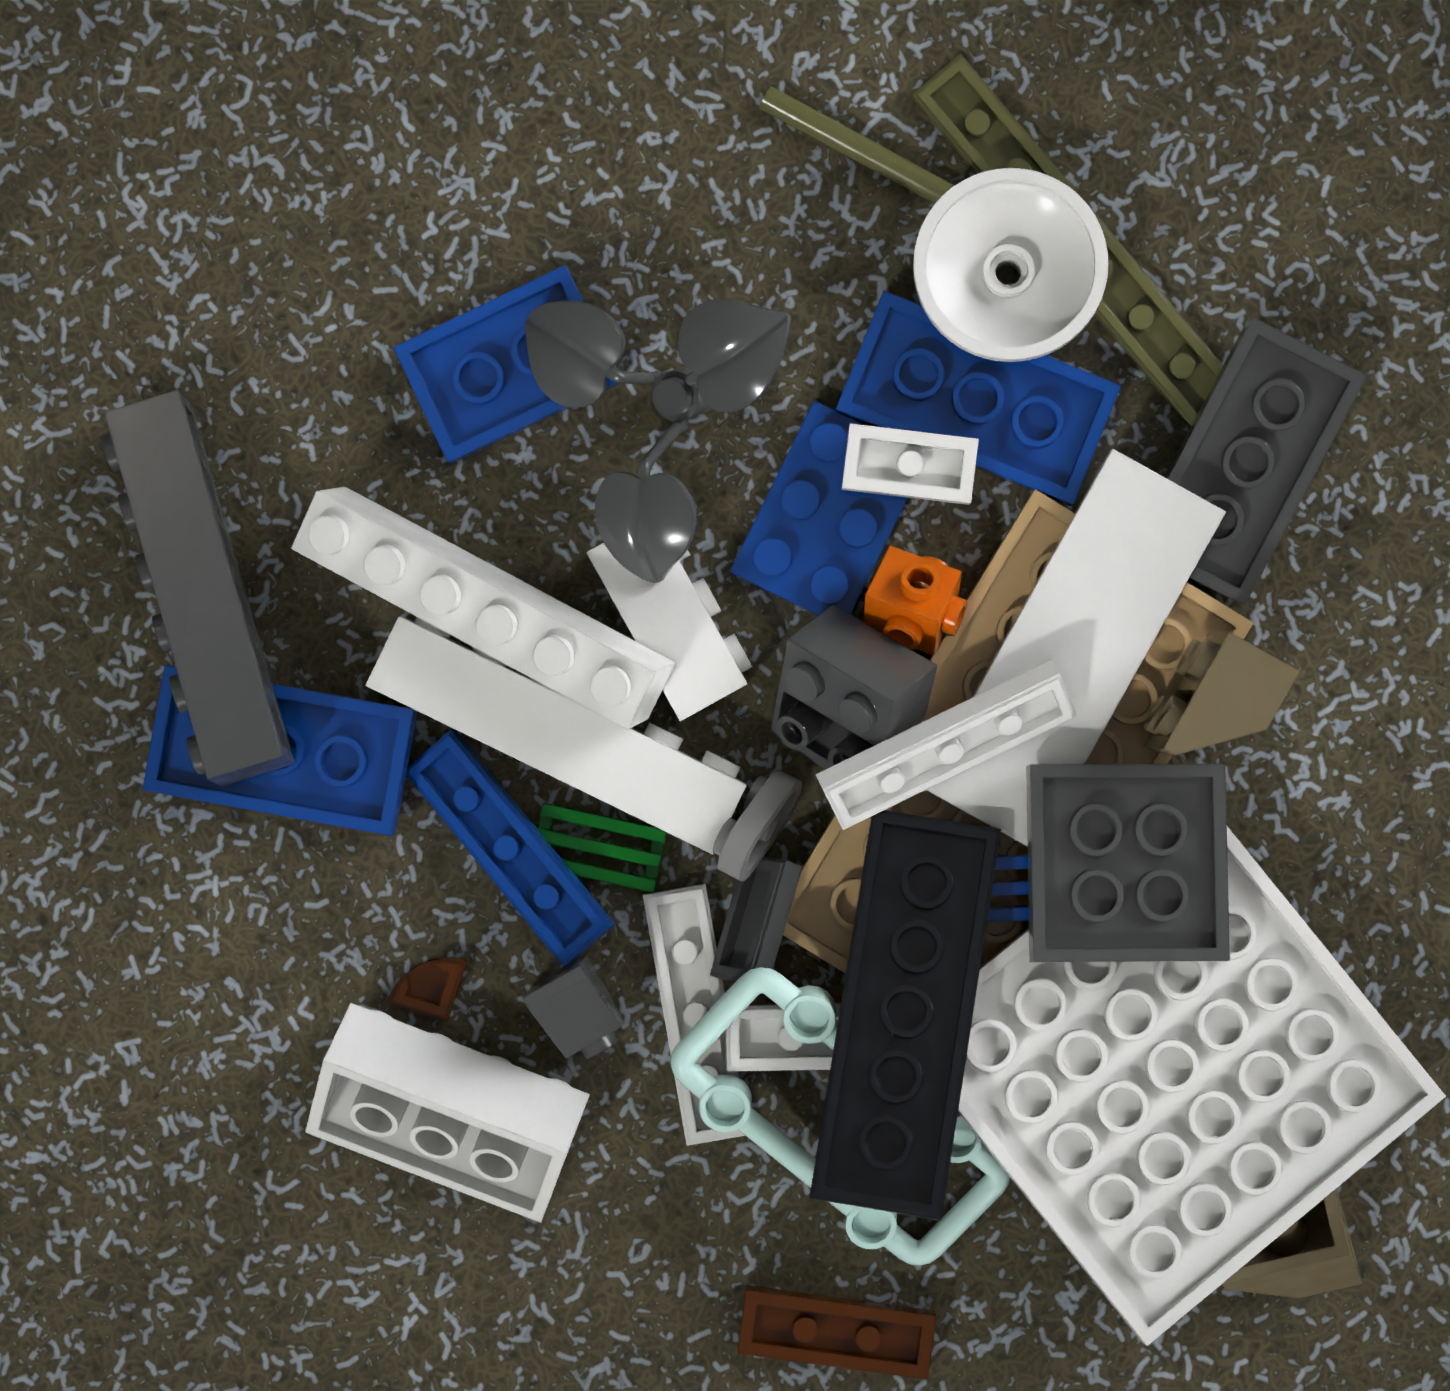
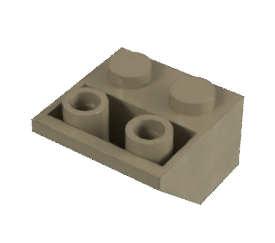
(1223, 695)

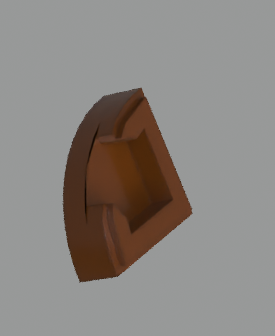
(430, 987)

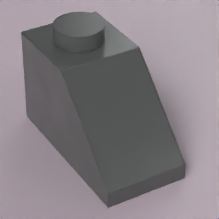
(575, 1009)

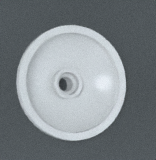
(1017, 222)

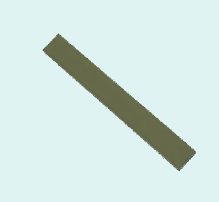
(1131, 303)

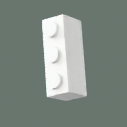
(677, 624)

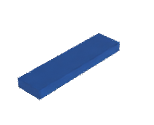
(509, 848)

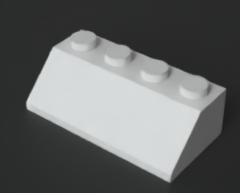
(445, 1111)

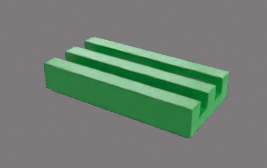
(651, 859)

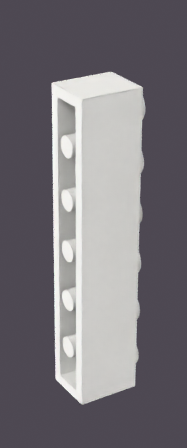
(483, 606)
(558, 736)

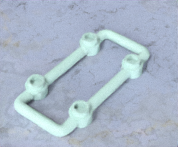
(727, 1107)

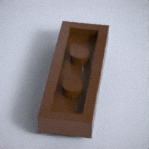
(837, 1332)

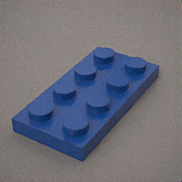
(1031, 416)
(345, 754)

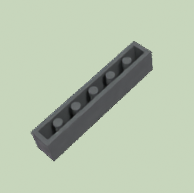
(197, 589)

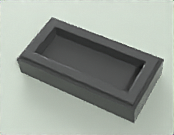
(756, 919)

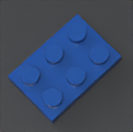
(477, 369)
(810, 535)

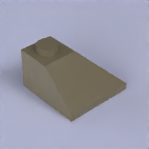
(1304, 1259)

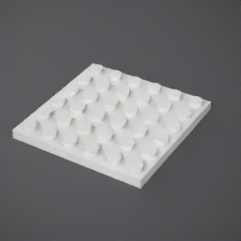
(1184, 1104)

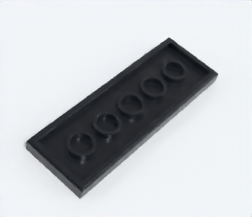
(906, 1015)

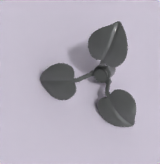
(728, 362)

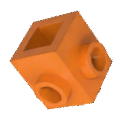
(915, 600)

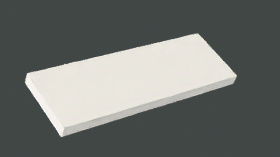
(1096, 621)

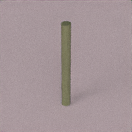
(854, 145)

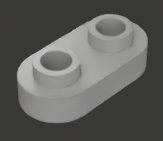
(767, 811)

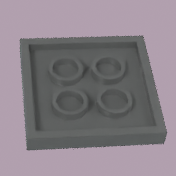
(1127, 862)

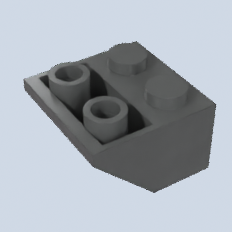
(847, 689)

